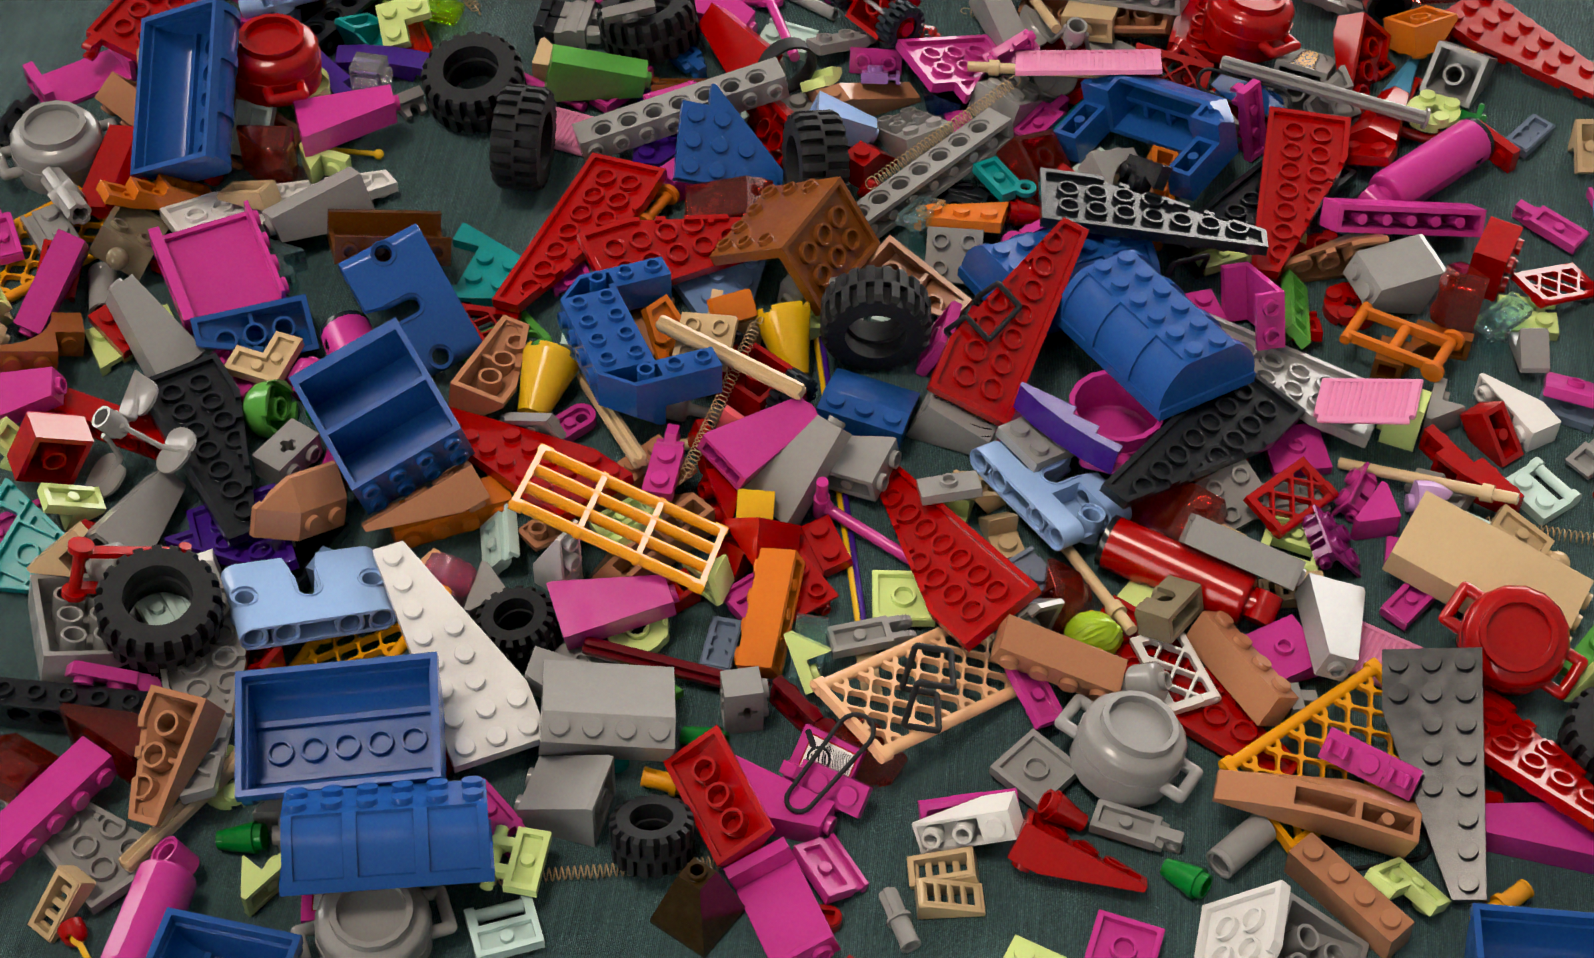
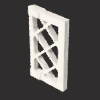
(1192, 699)

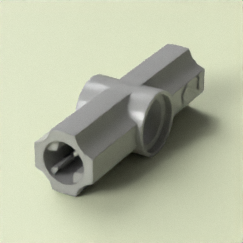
(66, 195)

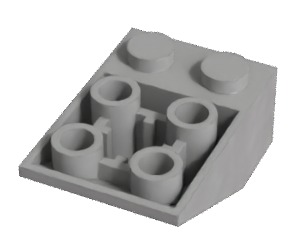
(1014, 104)
(908, 128)

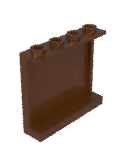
(358, 229)

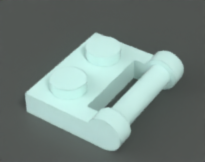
(1537, 500)
(506, 936)

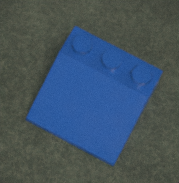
(868, 405)

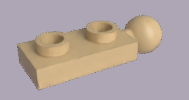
(1520, 528)

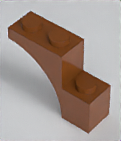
(61, 338)
(1389, 368)

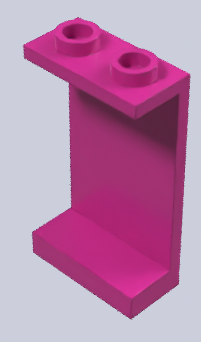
(79, 79)
(1255, 298)
(781, 904)

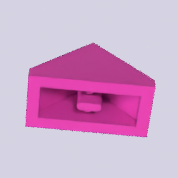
(1378, 516)

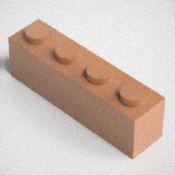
(1057, 658)
(1241, 668)
(1348, 896)

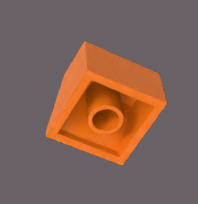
(1419, 30)

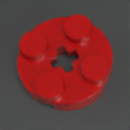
(1335, 307)

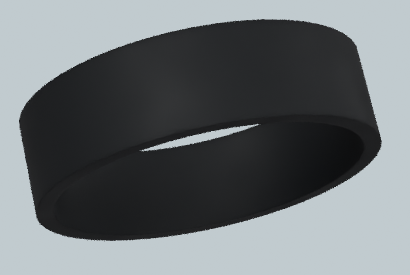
(790, 43)

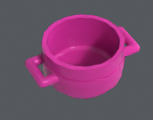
(1117, 413)

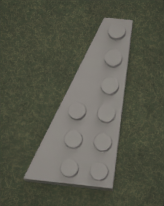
(94, 843)

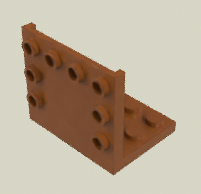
(809, 227)

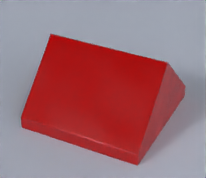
(759, 533)

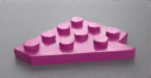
(944, 61)

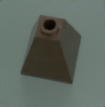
(698, 908)

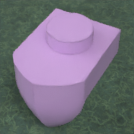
(1419, 488)

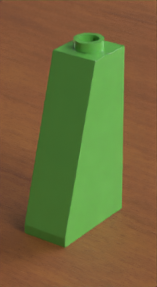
(595, 75)

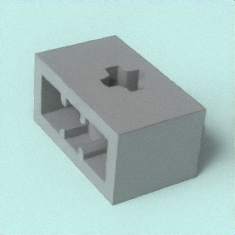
(287, 452)
(743, 699)

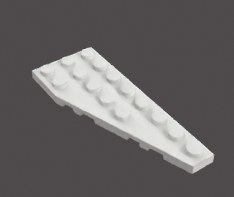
(209, 208)
(484, 696)
(1245, 924)

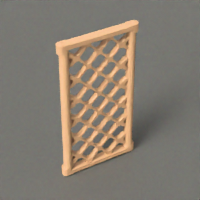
(888, 660)

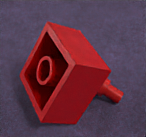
(50, 447)

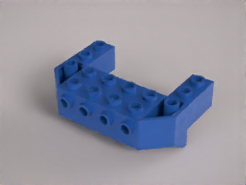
(1157, 114)
(614, 352)

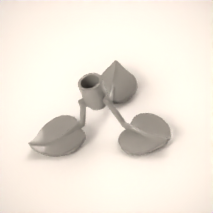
(1073, 35)
(137, 401)

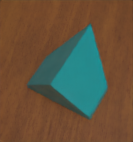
(359, 29)

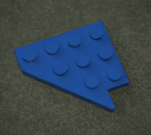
(719, 144)

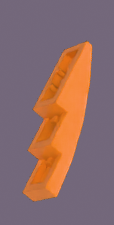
(150, 195)

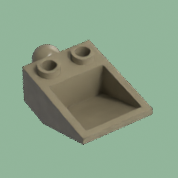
(125, 239)

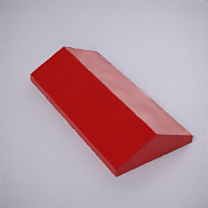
(110, 165)
(719, 797)

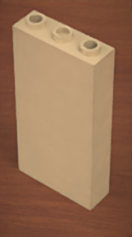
(1452, 546)

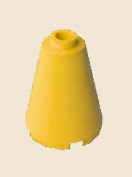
(787, 332)
(544, 376)

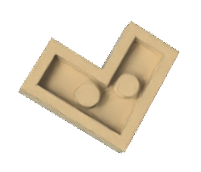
(269, 365)

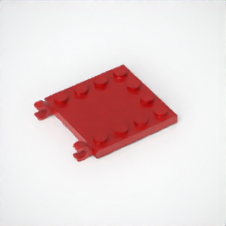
(120, 26)

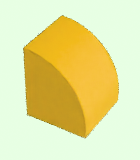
(755, 503)

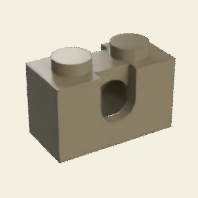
(1169, 600)

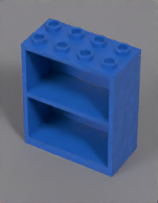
(381, 416)

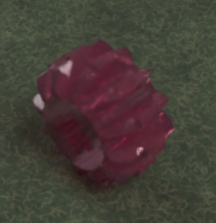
(452, 573)

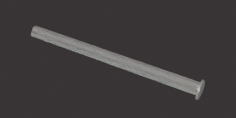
(1326, 91)

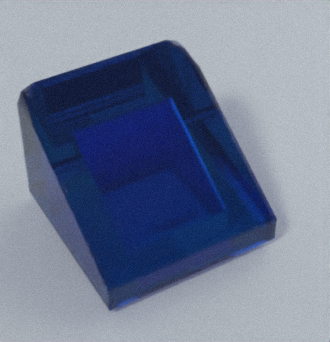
(937, 105)

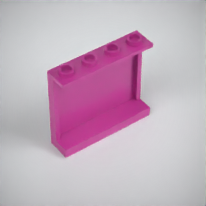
(218, 266)

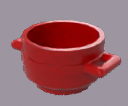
(1250, 28)
(277, 61)
(1520, 638)

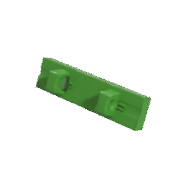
(1296, 309)

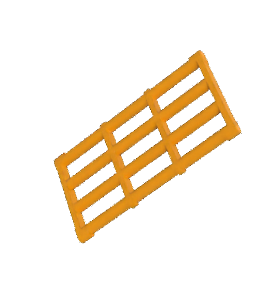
(596, 496)

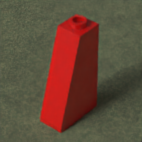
(731, 39)

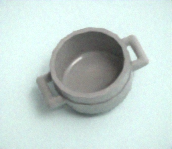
(53, 136)
(1128, 748)
(378, 923)

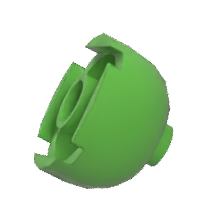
(269, 407)

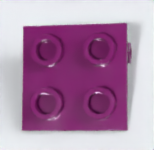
(1329, 541)

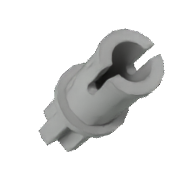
(899, 919)

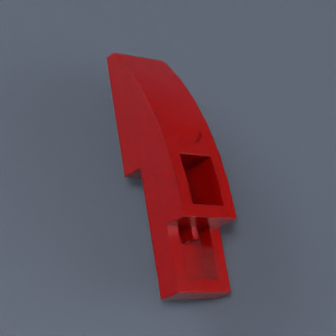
(1458, 466)
(713, 485)

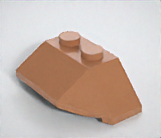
(302, 505)

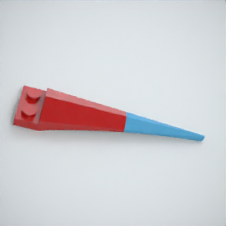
(1377, 136)

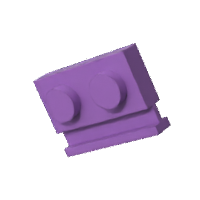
(876, 75)

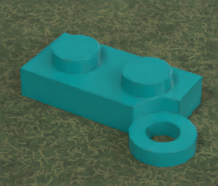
(1001, 180)

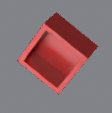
(1496, 254)

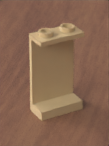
(1099, 19)

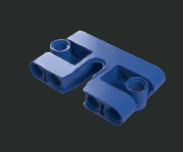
(417, 276)

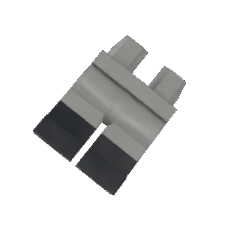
(567, 23)

